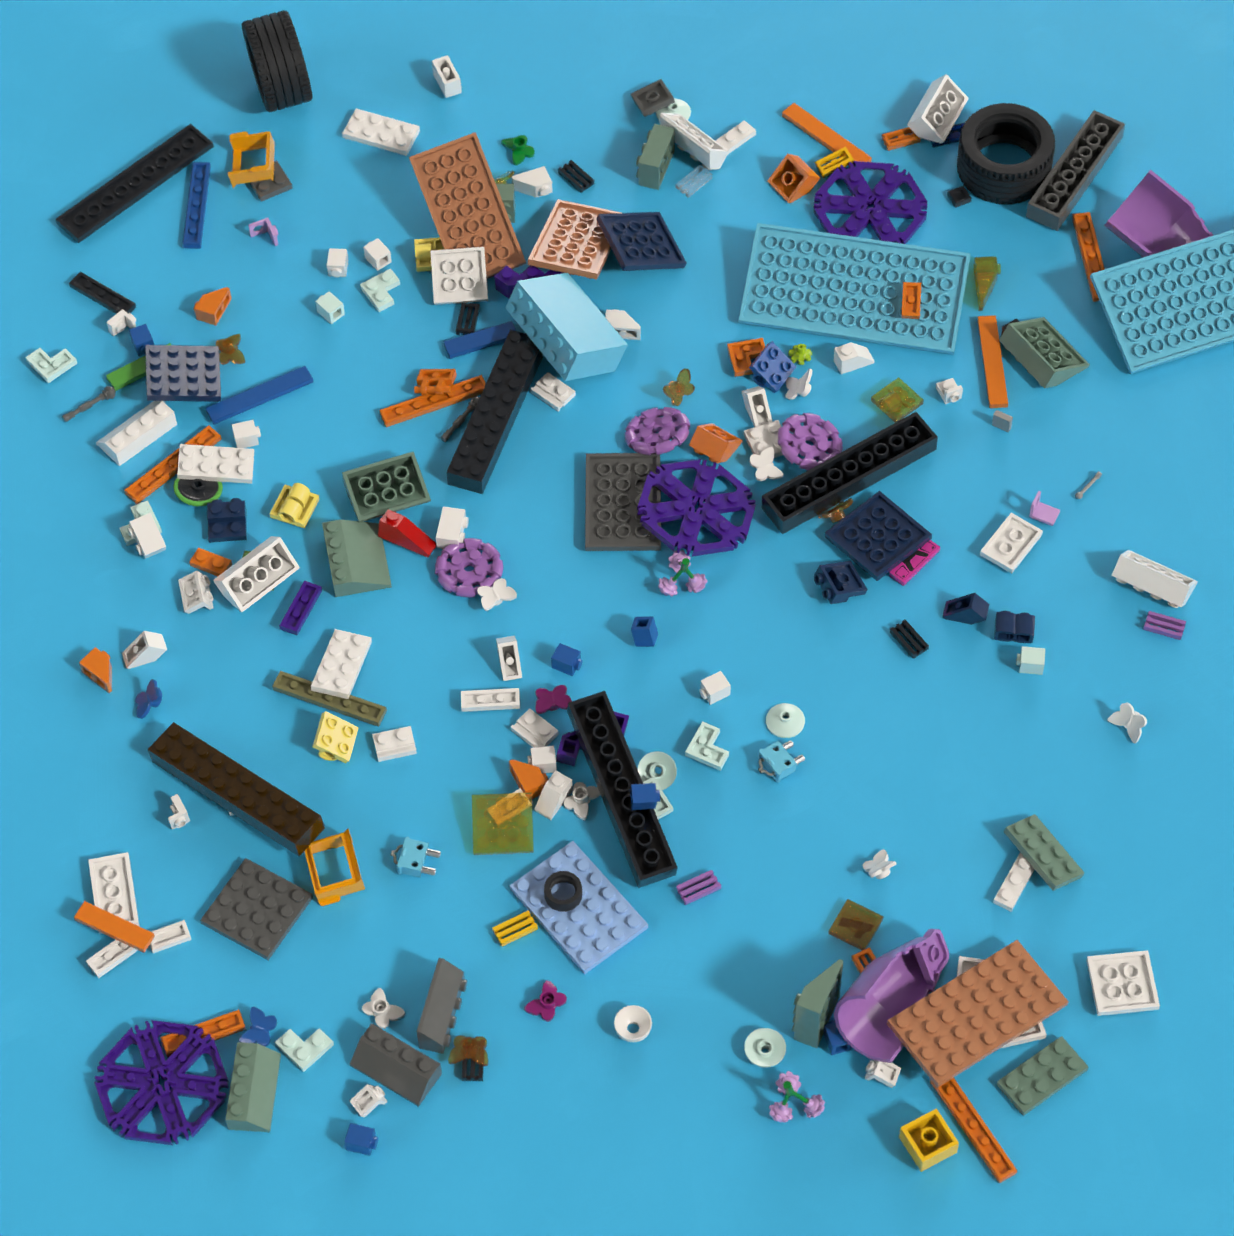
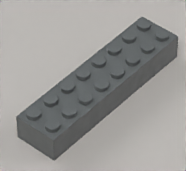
(1075, 170)

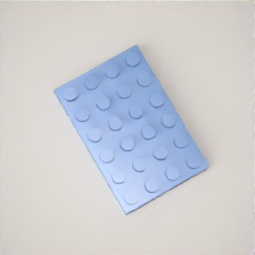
(593, 928)

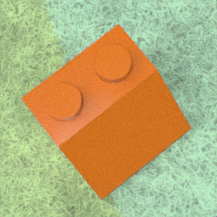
(793, 178)
(714, 442)

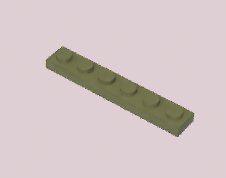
(352, 707)

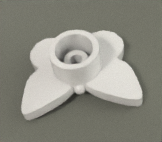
(798, 386)
(765, 465)
(496, 594)
(1129, 719)
(580, 799)
(879, 866)
(382, 1010)

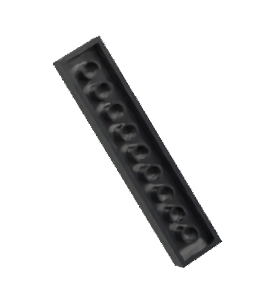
(495, 413)
(849, 472)
(614, 773)

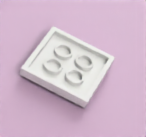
(459, 275)
(1122, 983)

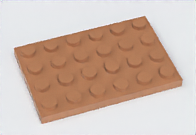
(572, 241)

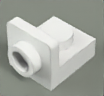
(120, 321)
(949, 391)
(180, 815)
(884, 1072)
(368, 1099)

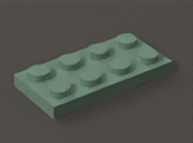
(1044, 852)
(1042, 1075)

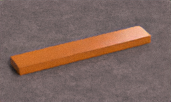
(822, 132)
(1088, 247)
(992, 362)
(432, 402)
(168, 467)
(976, 1130)

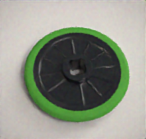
(197, 491)

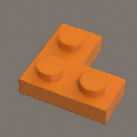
(742, 352)

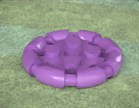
(642, 430)
(810, 431)
(470, 557)

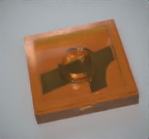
(856, 925)

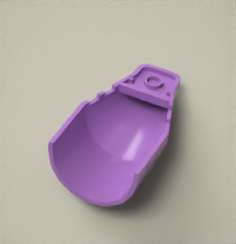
(1156, 218)
(887, 989)

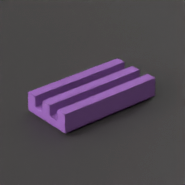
(1165, 623)
(701, 878)

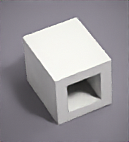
(377, 254)
(337, 262)
(246, 434)
(715, 688)
(543, 758)

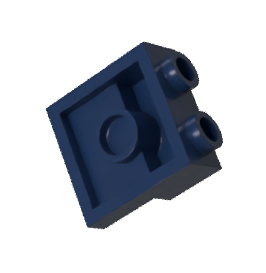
(227, 520)
(839, 581)

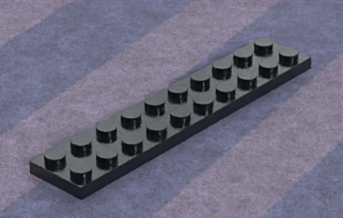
(134, 183)

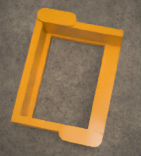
(244, 142)
(332, 893)

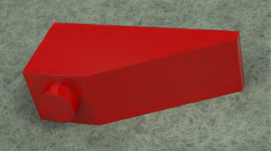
(404, 533)

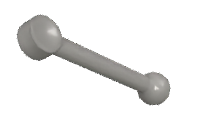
(1079, 495)

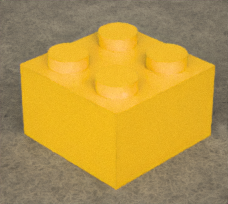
(928, 1140)

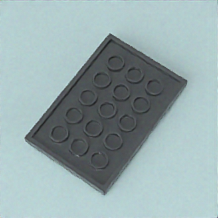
(612, 501)

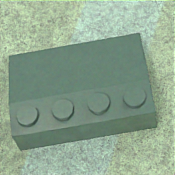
(1043, 351)
(384, 486)
(356, 557)
(816, 1005)

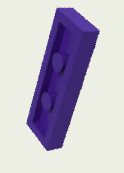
(300, 608)

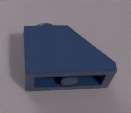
(966, 609)

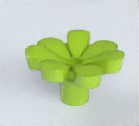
(800, 353)

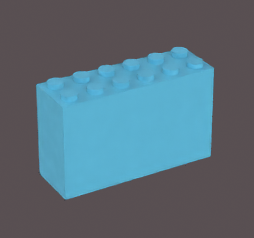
(566, 326)

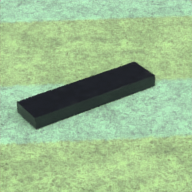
(101, 294)

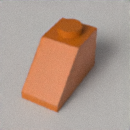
(212, 305)
(98, 668)
(528, 777)

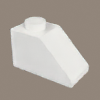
(533, 182)
(624, 324)
(851, 357)
(757, 405)
(144, 649)
(509, 658)
(553, 795)

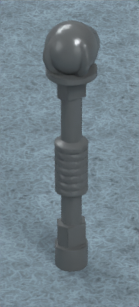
(107, 393)
(457, 423)

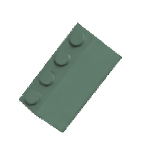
(253, 1088)

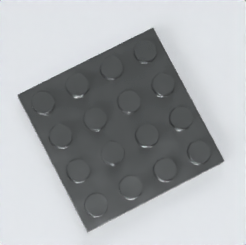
(256, 909)

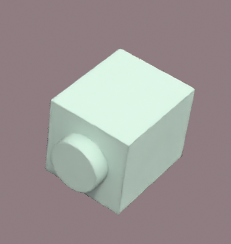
(330, 307)
(1031, 660)

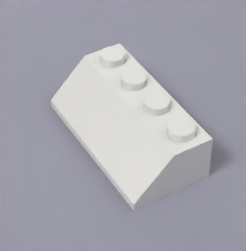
(938, 110)
(695, 141)
(138, 432)
(256, 573)
(1154, 578)

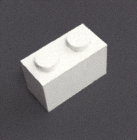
(446, 76)
(451, 527)
(147, 536)

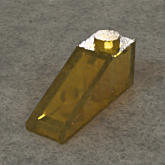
(985, 276)

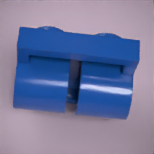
(772, 367)

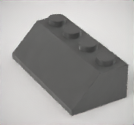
(440, 1007)
(395, 1065)

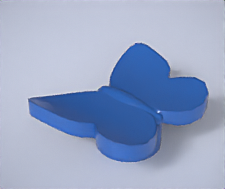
(151, 697)
(260, 1028)

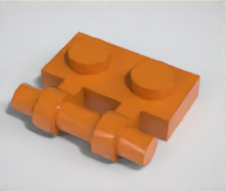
(435, 381)

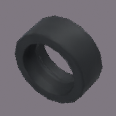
(565, 877)

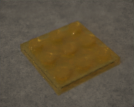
(502, 823)

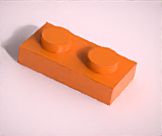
(911, 300)
(210, 562)

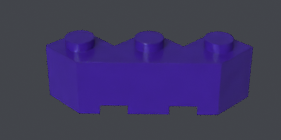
(507, 278)
(570, 745)

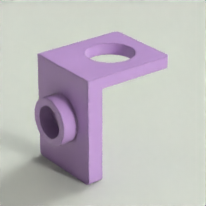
(266, 227)
(1043, 512)

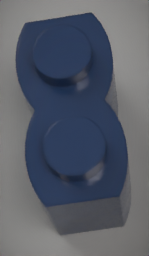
(1014, 627)

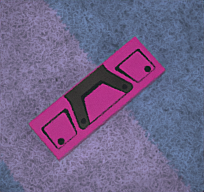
(914, 563)

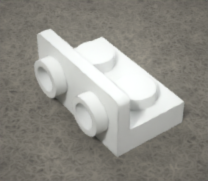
(195, 592)

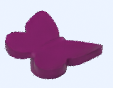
(552, 700)
(547, 1003)

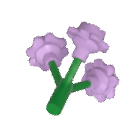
(680, 564)
(789, 1085)

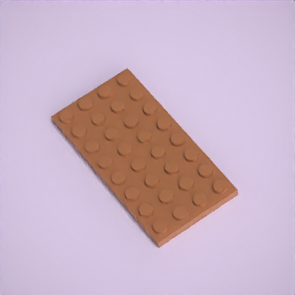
(467, 202)
(977, 1013)

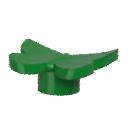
(519, 148)

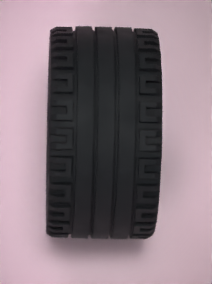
(277, 61)
(1011, 125)

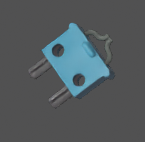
(778, 761)
(413, 858)

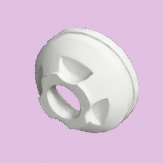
(633, 1015)

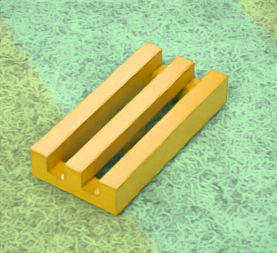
(831, 167)
(499, 933)

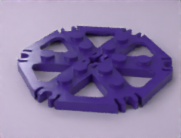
(863, 196)
(683, 508)
(147, 1096)

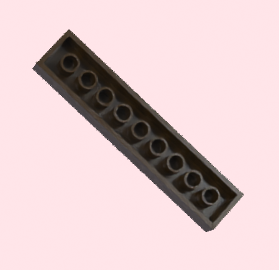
(236, 789)

